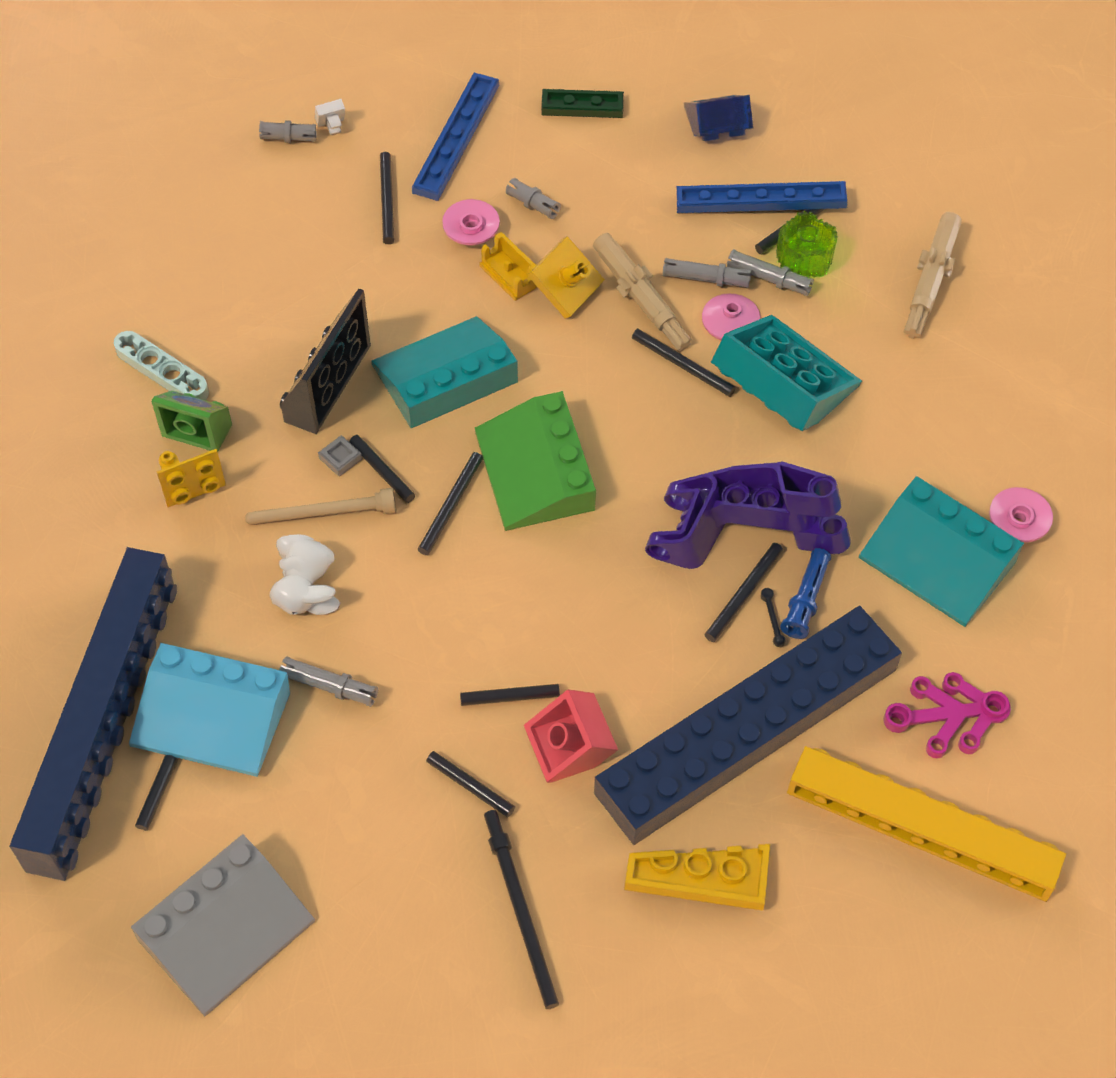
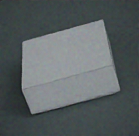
(340, 455)

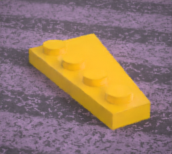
(718, 877)

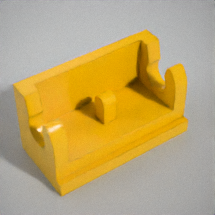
(508, 266)

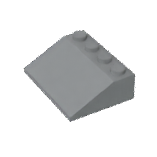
(222, 924)

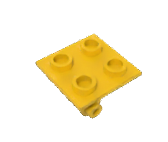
(190, 477)

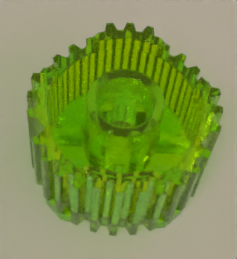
(806, 245)

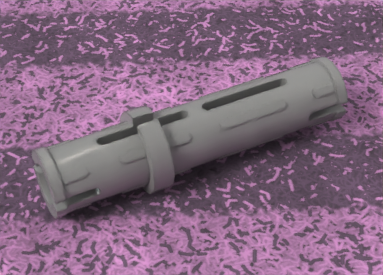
(707, 273)
(780, 276)
(341, 685)

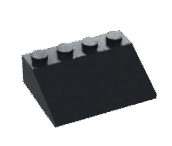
(328, 367)

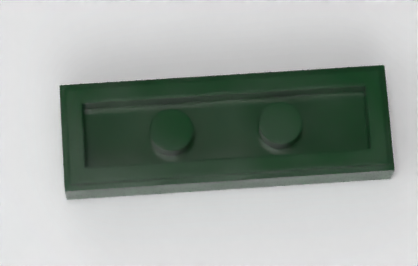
(582, 103)

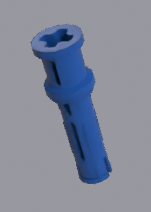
(803, 604)

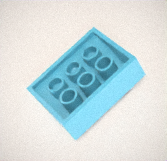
(209, 709)

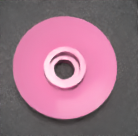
(471, 222)
(728, 313)
(1025, 505)

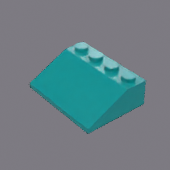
(447, 370)
(784, 371)
(941, 551)

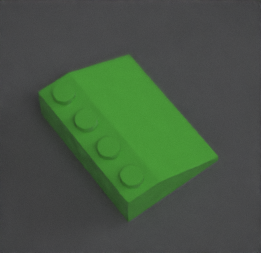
(536, 463)

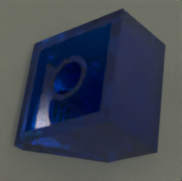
(720, 115)

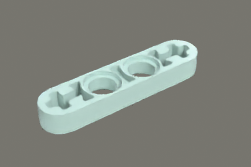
(163, 365)

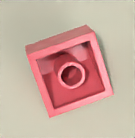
(570, 735)

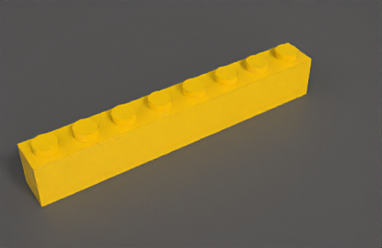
(927, 823)

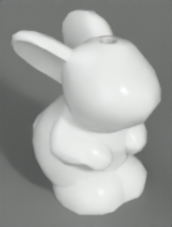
(302, 565)

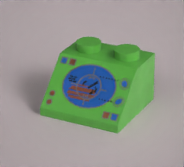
(192, 419)

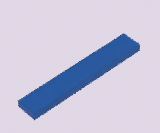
(455, 136)
(761, 197)

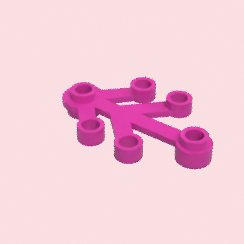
(950, 711)

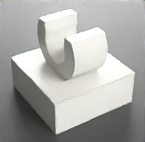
(330, 115)

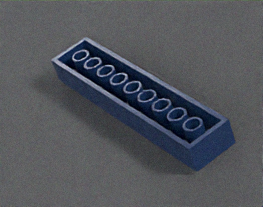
(94, 716)
(745, 724)

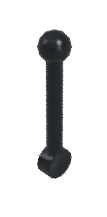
(767, 596)

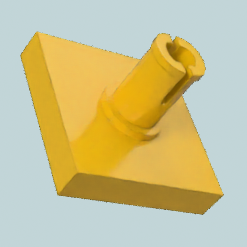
(566, 277)

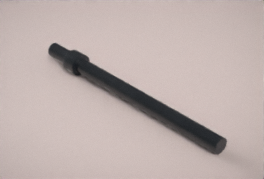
(501, 846)

